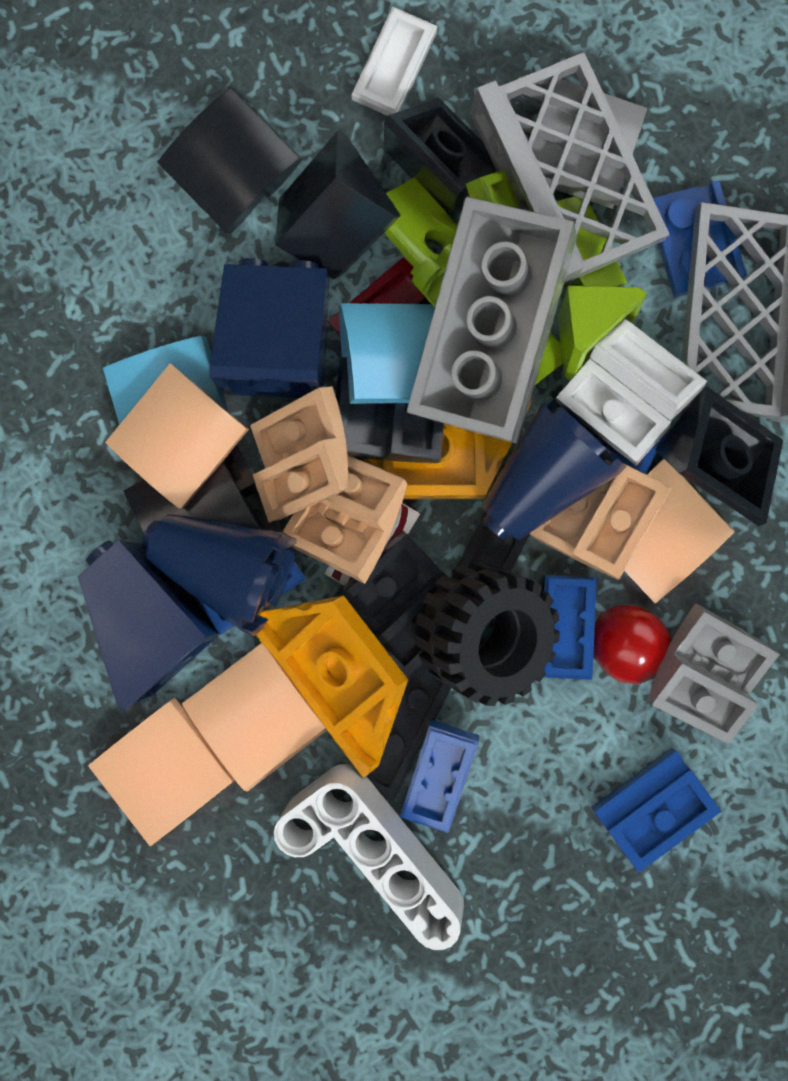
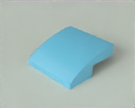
(383, 349)
(135, 375)

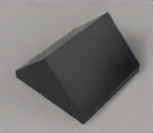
(437, 151)
(334, 209)
(725, 454)

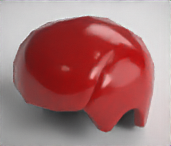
(630, 643)

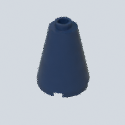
(546, 473)
(223, 565)

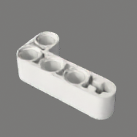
(377, 860)

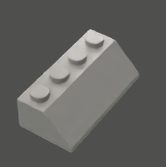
(492, 319)

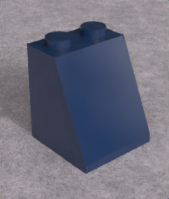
(271, 329)
(140, 621)

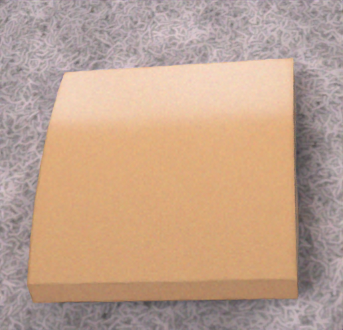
(176, 436)
(301, 454)
(607, 523)
(352, 525)
(679, 537)
(253, 717)
(161, 772)

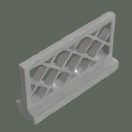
(511, 151)
(776, 375)

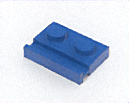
(678, 215)
(656, 809)

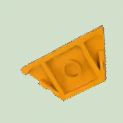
(465, 468)
(338, 673)

